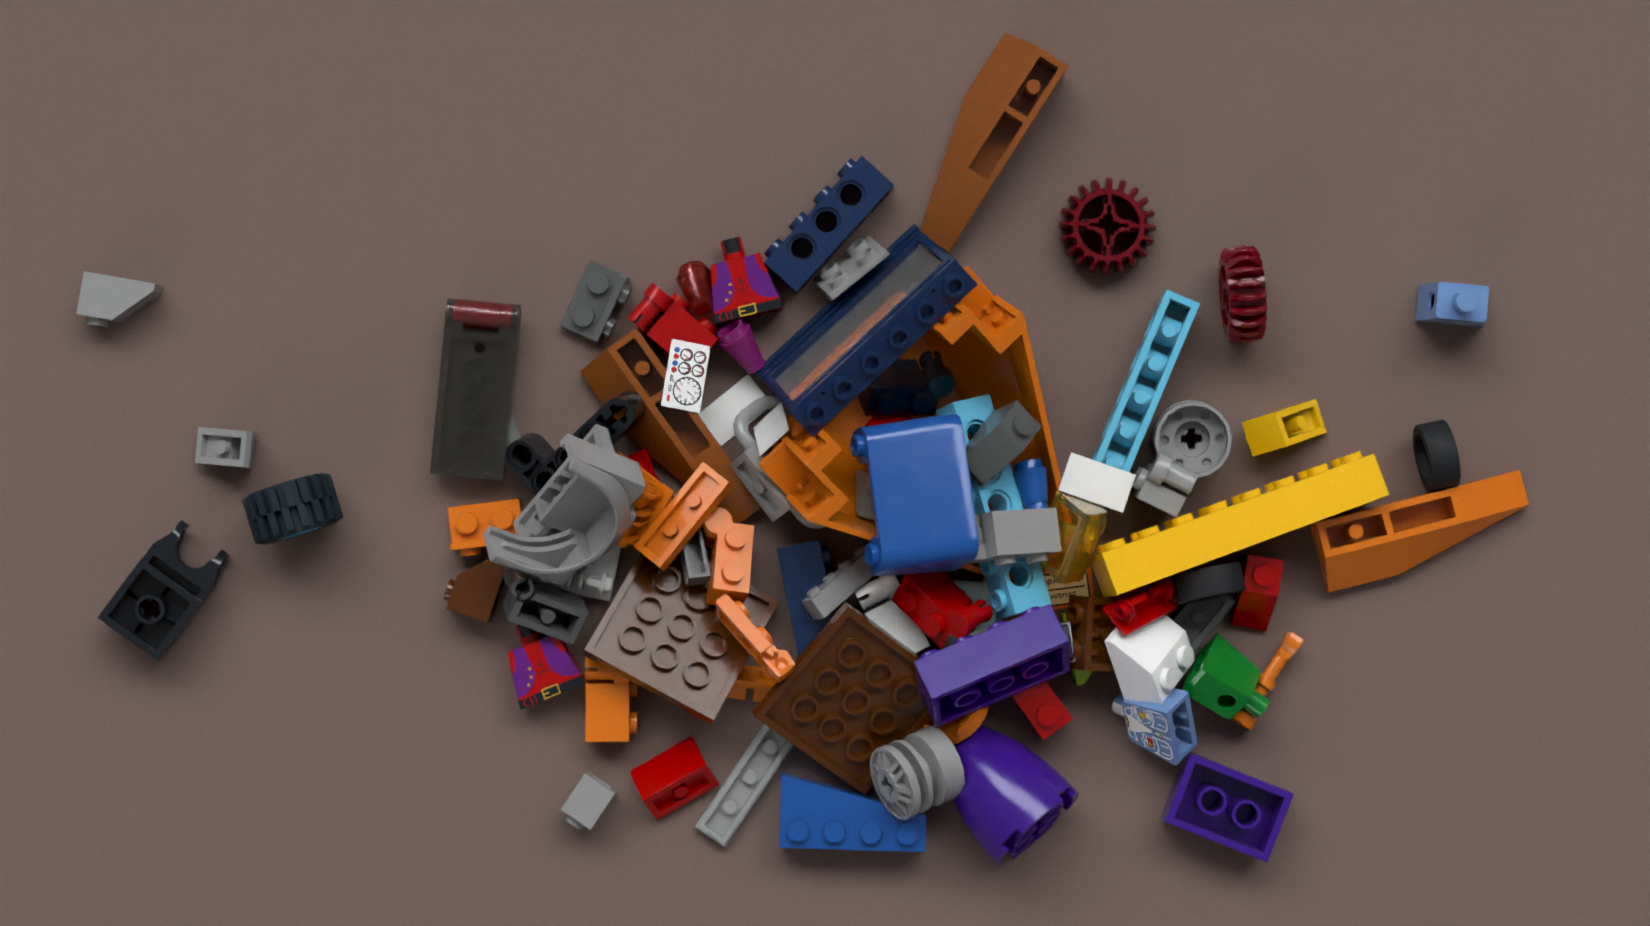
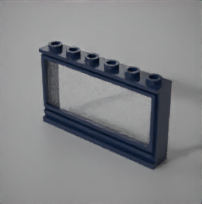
(865, 329)

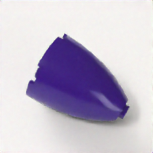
(1008, 793)

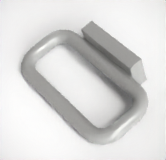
(747, 467)

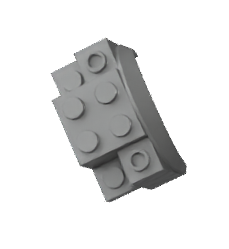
(584, 499)

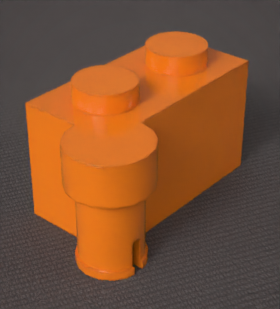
(729, 556)
(608, 705)

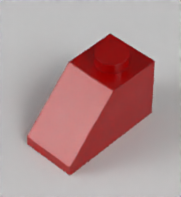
(1257, 602)

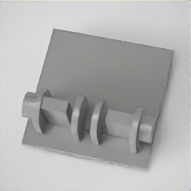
(841, 274)

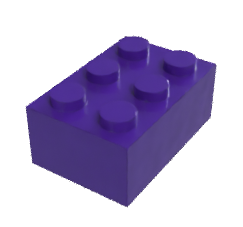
(1226, 806)

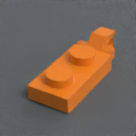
(753, 639)

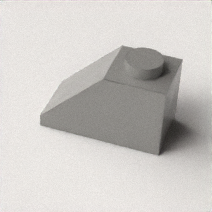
(113, 298)

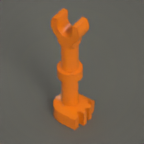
(1284, 652)

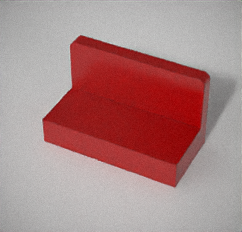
(673, 778)

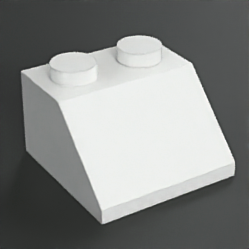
(1150, 659)

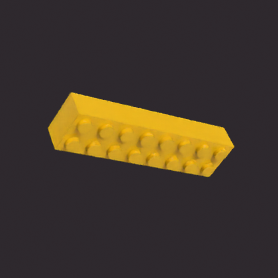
(1246, 522)

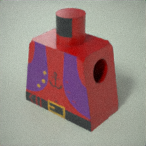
(741, 285)
(542, 667)

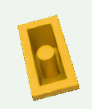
(1284, 427)

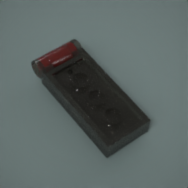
(476, 389)

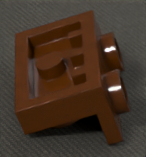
(1089, 631)

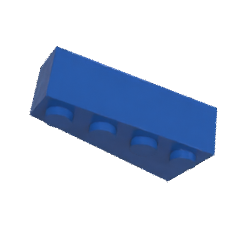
(842, 819)

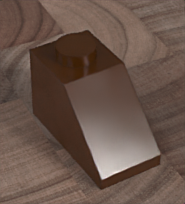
(476, 591)

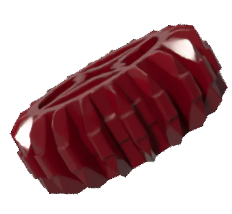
(1089, 226)
(1242, 294)

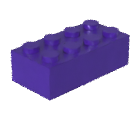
(992, 664)

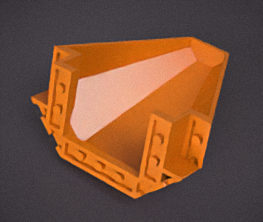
(986, 351)

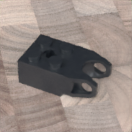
(172, 584)

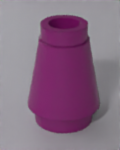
(741, 345)

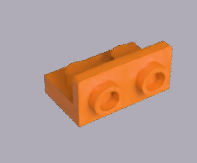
(472, 520)

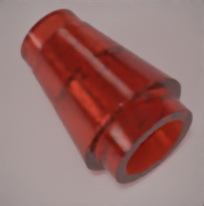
(696, 286)

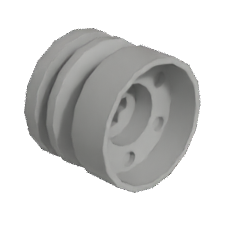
(1214, 431)
(917, 772)

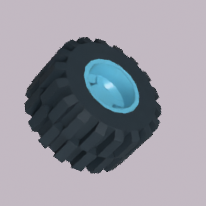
(292, 508)

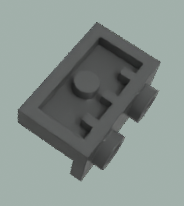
(596, 302)

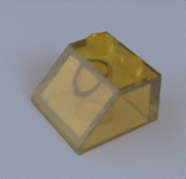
(1079, 531)

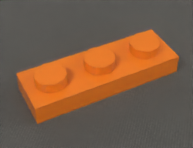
(683, 516)

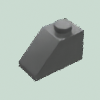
(1000, 441)

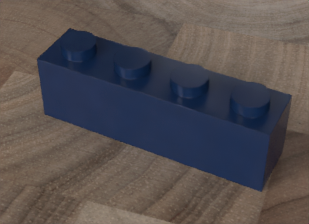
(801, 570)

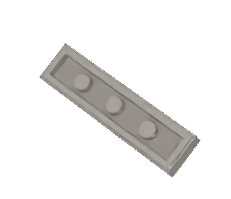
(744, 785)

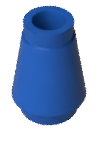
(1032, 483)

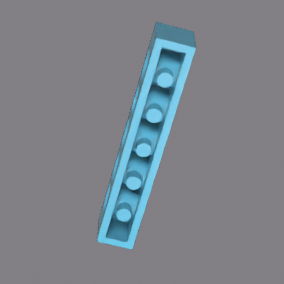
(1146, 380)
(1002, 493)

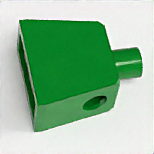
(1225, 680)

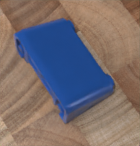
(918, 495)

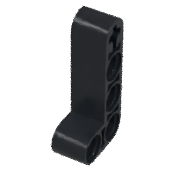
(548, 460)

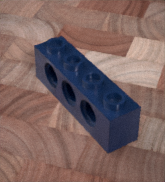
(873, 190)

